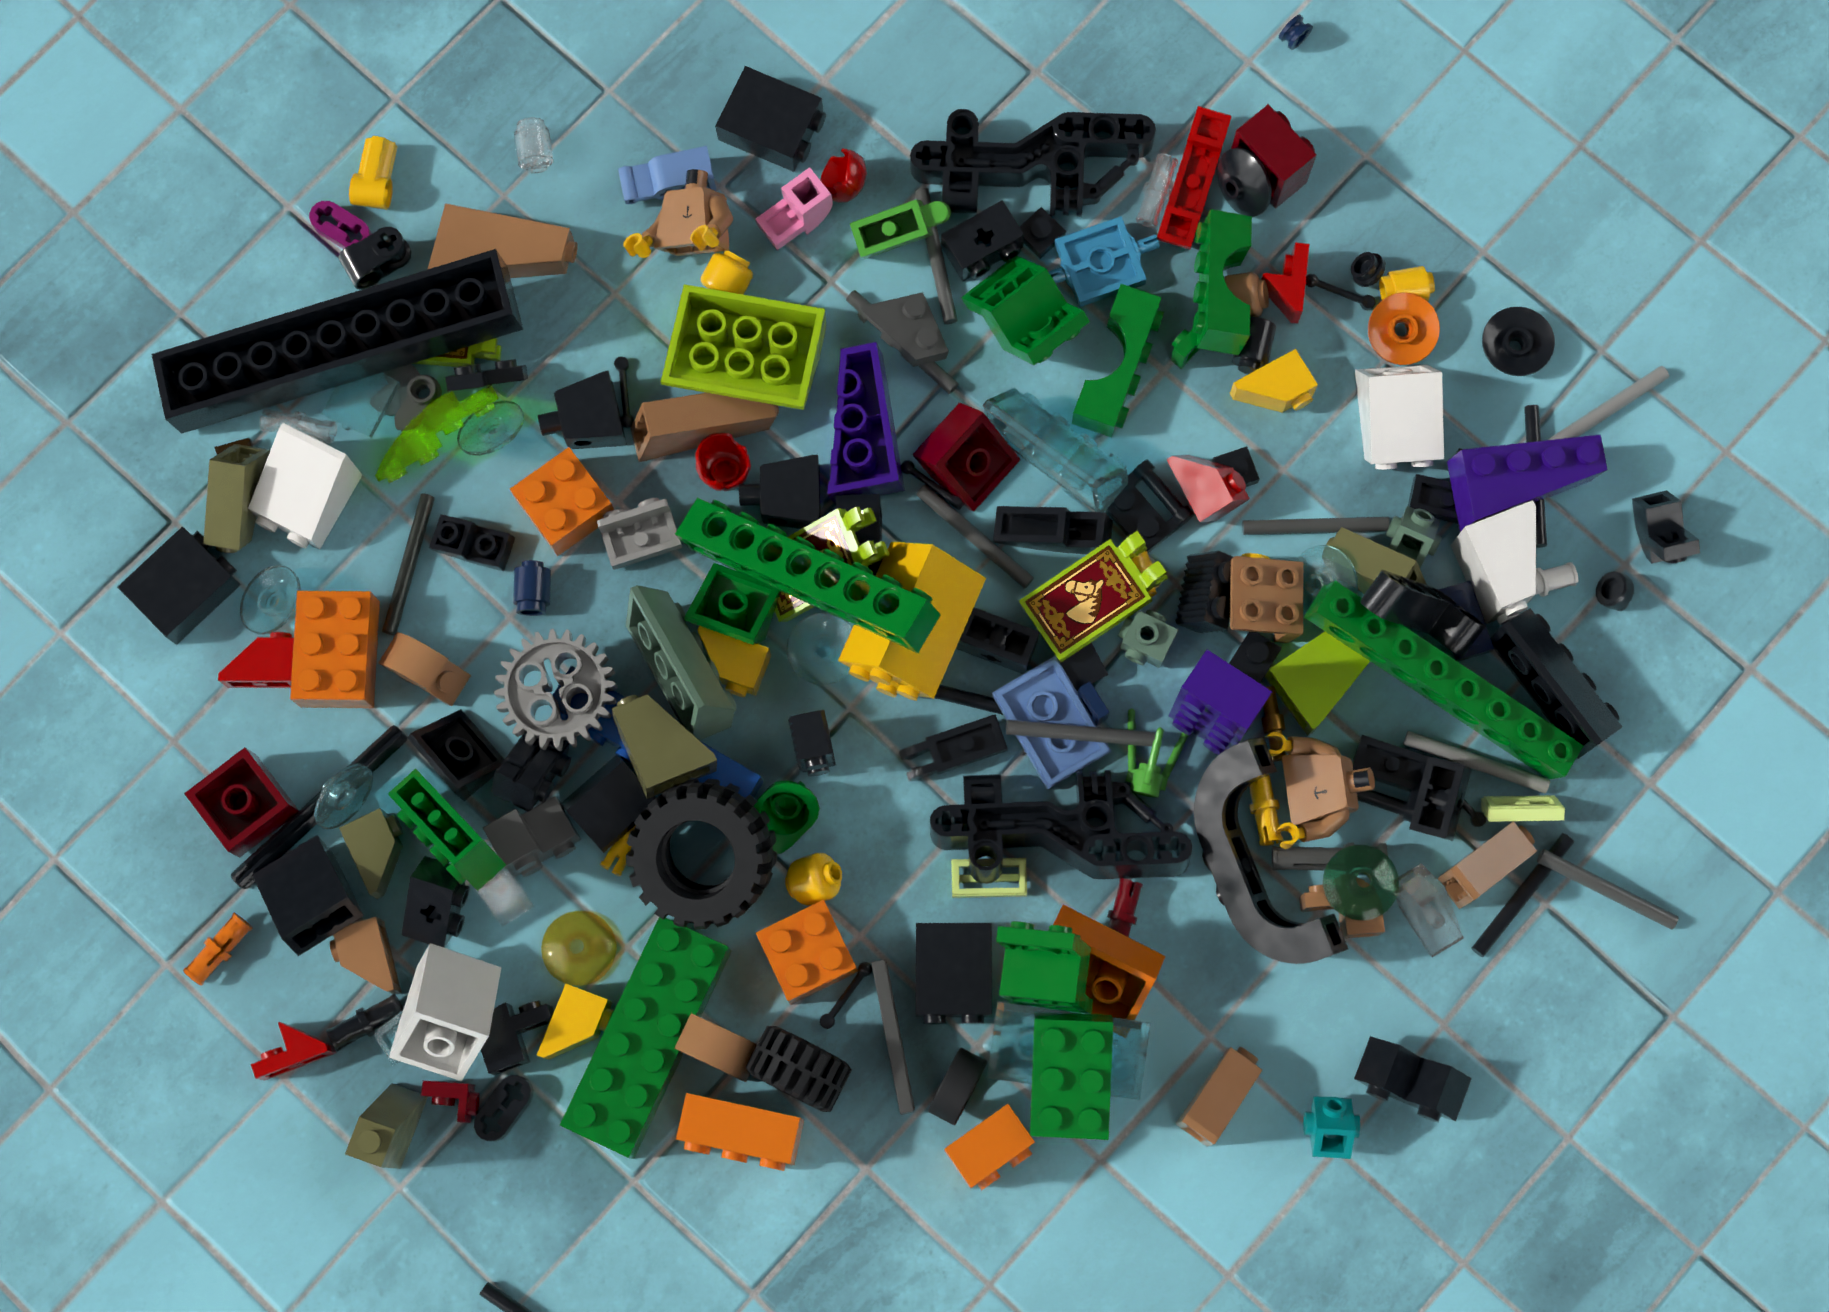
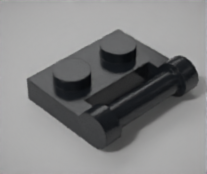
(1135, 513)
(1393, 767)

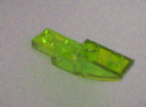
(419, 437)

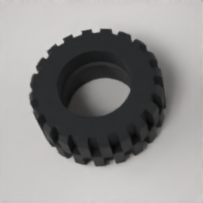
(668, 887)

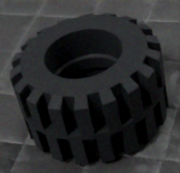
(799, 1068)

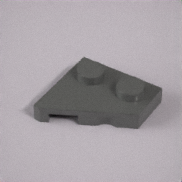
(908, 327)

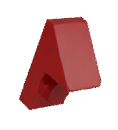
(1288, 289)
(301, 1050)

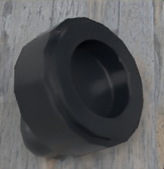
(1615, 591)

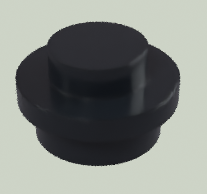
(1367, 269)

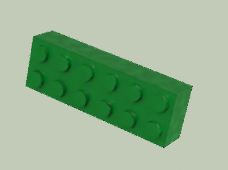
(638, 1045)

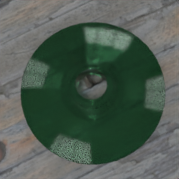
(1344, 892)

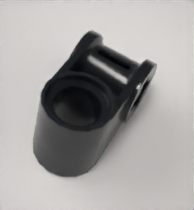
(371, 258)

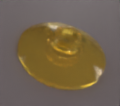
(592, 961)

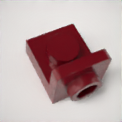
(445, 1094)

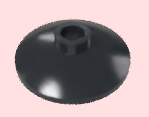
(1244, 182)
(1526, 328)

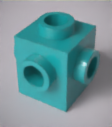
(1331, 1127)

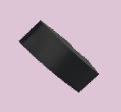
(1051, 529)

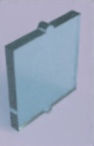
(361, 403)

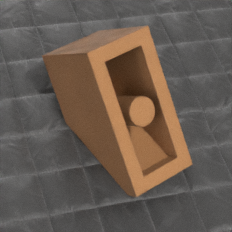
(367, 953)

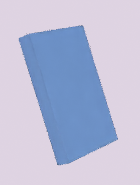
(1050, 697)

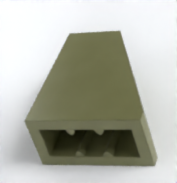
(229, 492)
(1372, 557)
(660, 746)
(387, 1127)

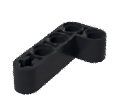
(1422, 609)

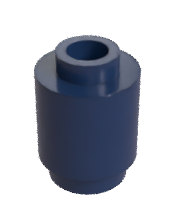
(531, 588)

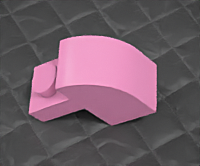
(801, 210)

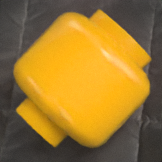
(727, 273)
(813, 879)

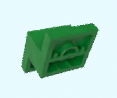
(1025, 310)
(1044, 967)

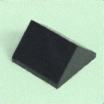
(458, 753)
(608, 803)

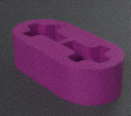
(344, 219)

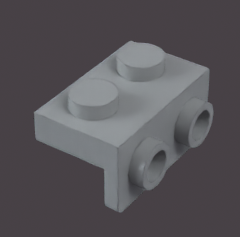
(639, 532)

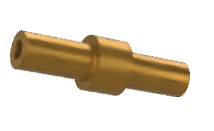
(1273, 722)

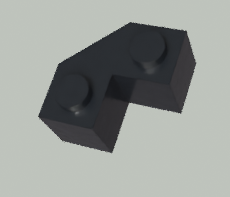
(1416, 1081)

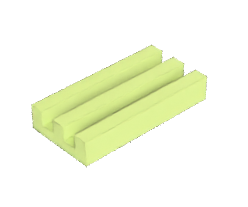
(1522, 808)
(989, 892)

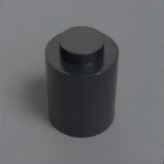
(1258, 346)

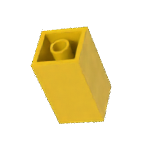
(954, 595)

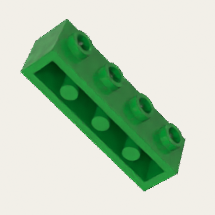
(442, 826)

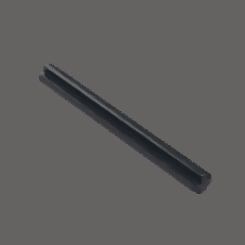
(304, 819)

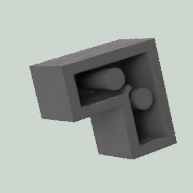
(532, 837)

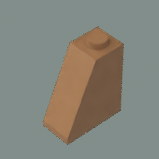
(1488, 864)
(1220, 1096)

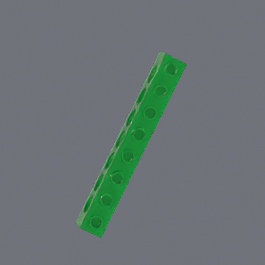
(754, 551)
(1444, 682)

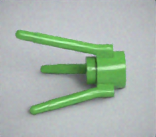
(1147, 778)

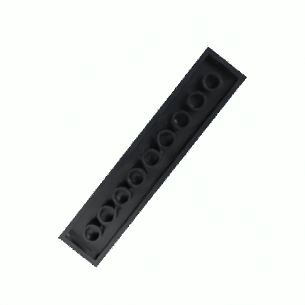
(336, 341)

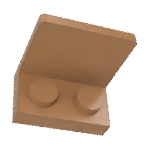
(1267, 597)

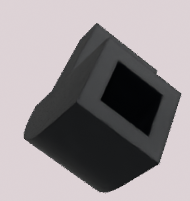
(1661, 528)
(505, 1043)

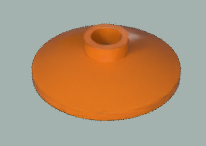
(1420, 324)

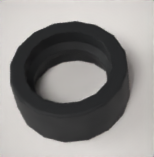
(957, 1086)

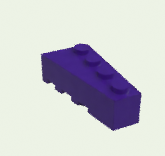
(865, 438)
(1509, 475)

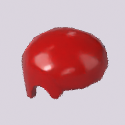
(844, 176)
(722, 462)

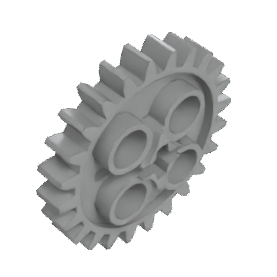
(525, 700)

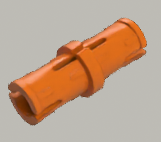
(217, 949)

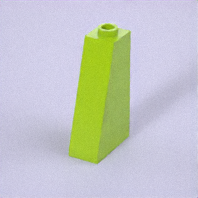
(1315, 678)

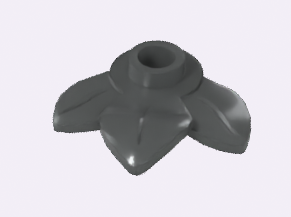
(406, 400)

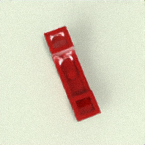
(1194, 177)

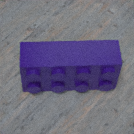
(1217, 703)

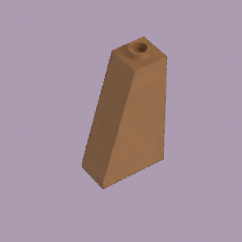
(523, 244)
(684, 421)

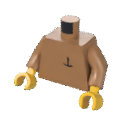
(689, 222)
(1318, 787)

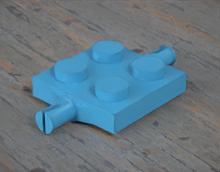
(1101, 260)

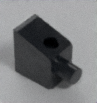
(586, 414)
(786, 492)

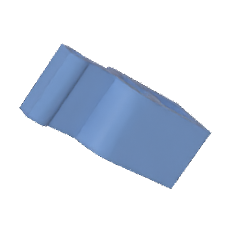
(663, 174)

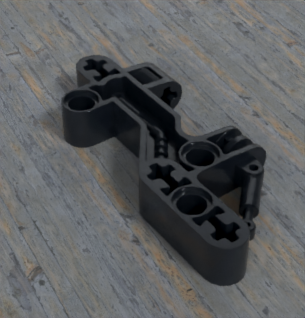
(1033, 157)
(1059, 831)

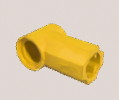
(373, 182)

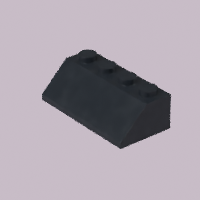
(1554, 681)

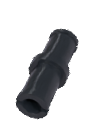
(364, 1022)

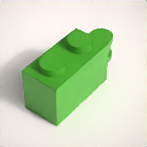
(898, 226)

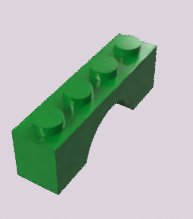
(1221, 317)
(1103, 400)

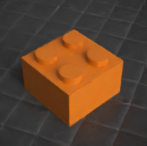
(562, 501)
(806, 952)
(989, 1147)

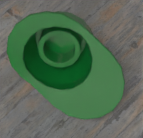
(790, 810)

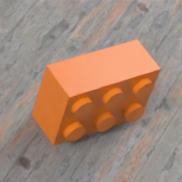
(335, 649)
(1118, 969)
(739, 1131)

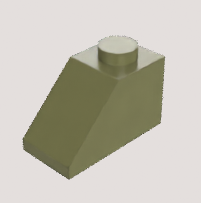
(374, 848)

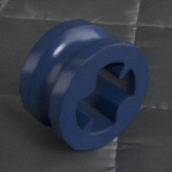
(1295, 32)

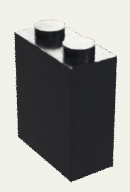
(770, 119)
(180, 584)
(307, 895)
(953, 972)

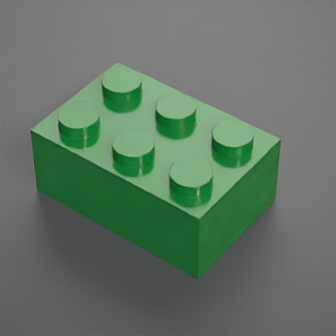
(1071, 1075)

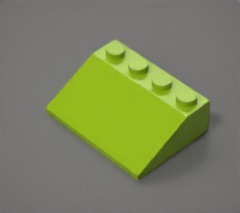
(744, 347)

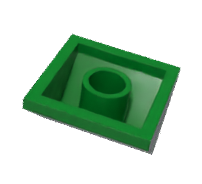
(734, 605)

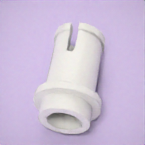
(1555, 578)

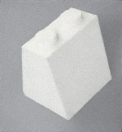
(1401, 415)
(303, 487)
(1500, 561)
(446, 1012)

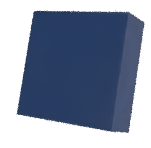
(1093, 703)

